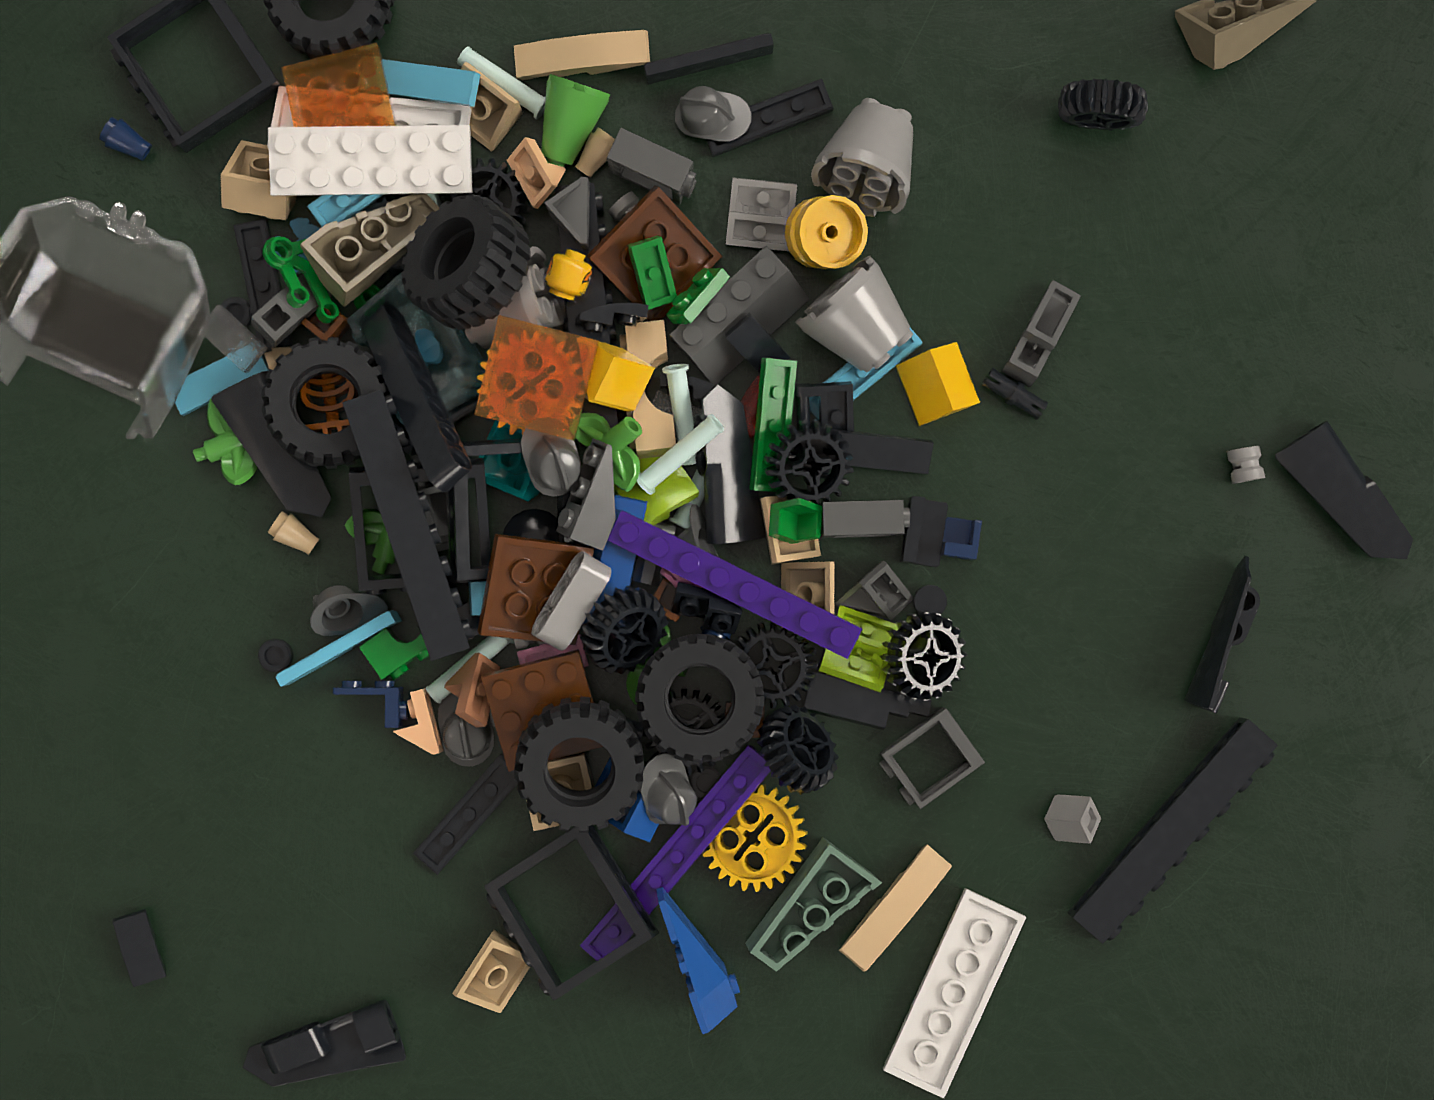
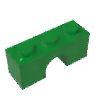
(391, 655)

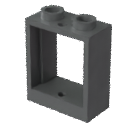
(651, 165)
(864, 519)
(959, 740)

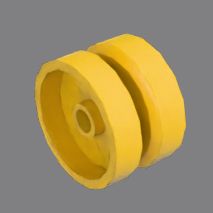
(826, 232)

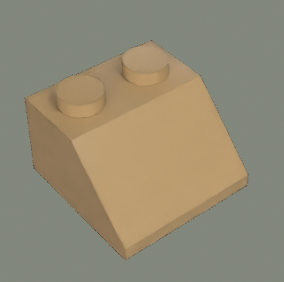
(247, 184)

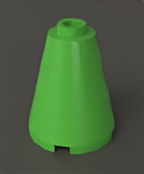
(569, 118)

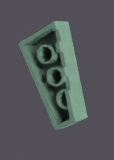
(810, 903)

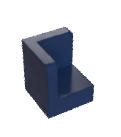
(961, 538)

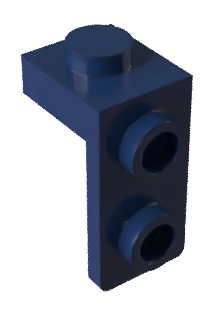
(395, 708)

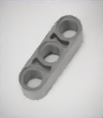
(571, 600)

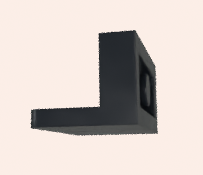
(925, 535)

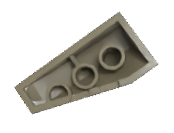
(1233, 28)
(361, 249)

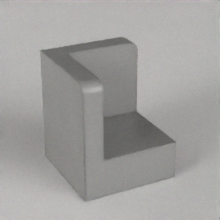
(1072, 818)

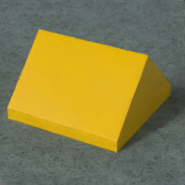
(618, 378)
(937, 383)

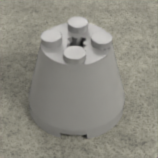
(869, 158)
(530, 304)
(858, 317)

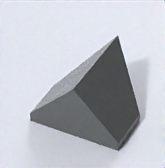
(571, 210)
(877, 593)

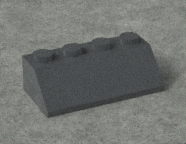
(759, 288)

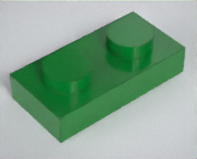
(652, 272)
(698, 295)

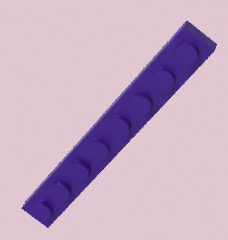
(734, 584)
(683, 848)

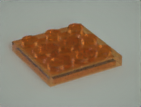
(340, 90)
(536, 377)

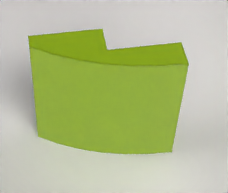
(668, 495)
(864, 662)

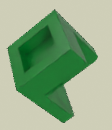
(795, 521)

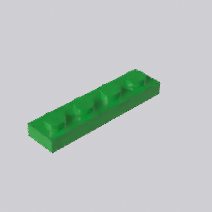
(772, 415)

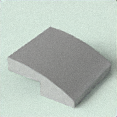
(759, 213)

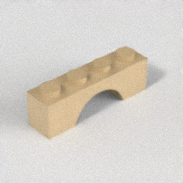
(649, 344)

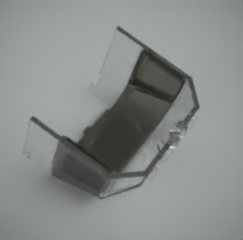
(101, 303)

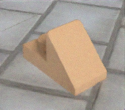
(534, 172)
(426, 732)

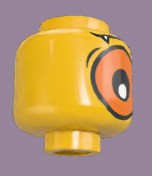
(568, 274)

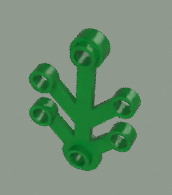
(289, 261)

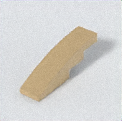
(582, 54)
(895, 908)

